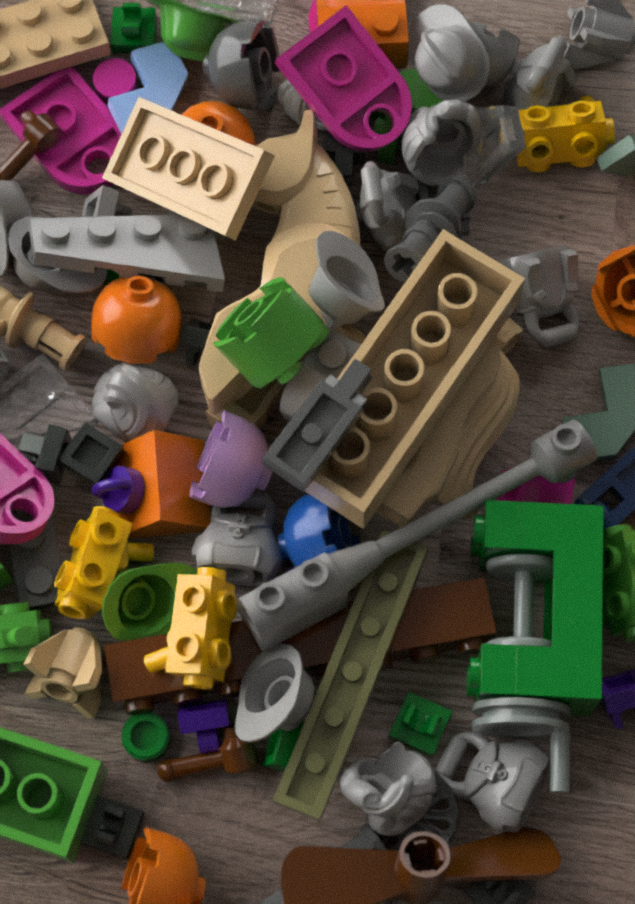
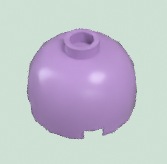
(231, 463)

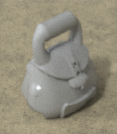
(540, 77)
(384, 204)
(548, 291)
(241, 543)
(500, 780)

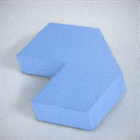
(162, 79)

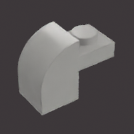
(319, 363)

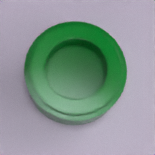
(146, 737)

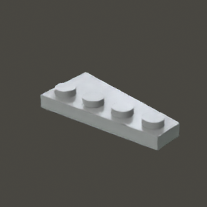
(130, 245)

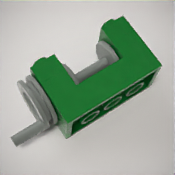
(529, 682)

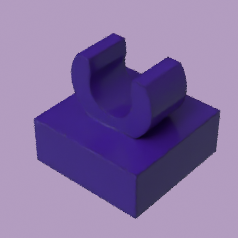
(618, 695)
(204, 720)

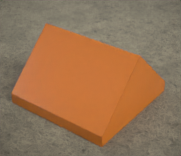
(167, 468)

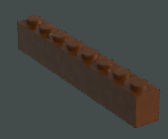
(433, 622)

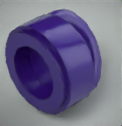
(121, 489)

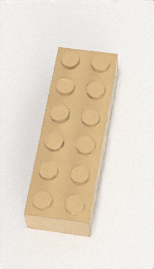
(418, 364)

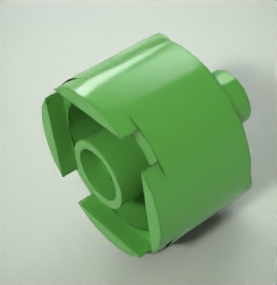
(270, 334)

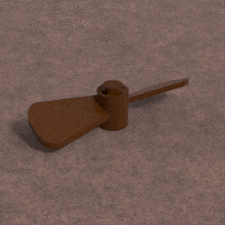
(382, 876)

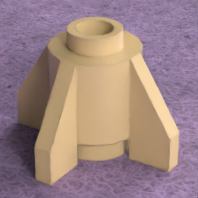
(67, 670)

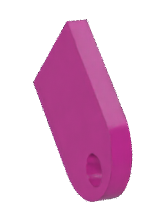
(347, 79)
(85, 124)
(22, 489)

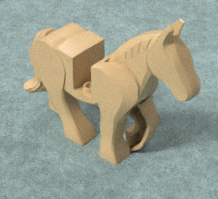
(311, 199)

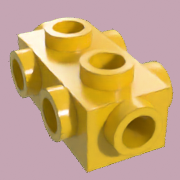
(564, 134)
(97, 556)
(199, 630)

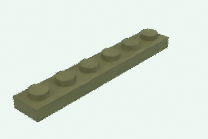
(348, 683)

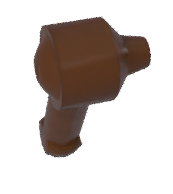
(40, 136)
(233, 757)

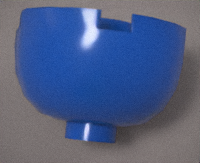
(312, 530)

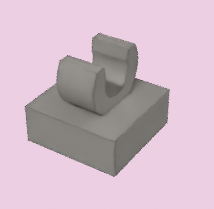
(104, 203)

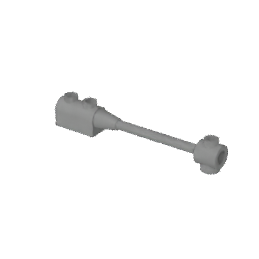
(322, 583)

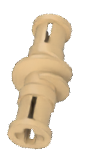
(39, 331)

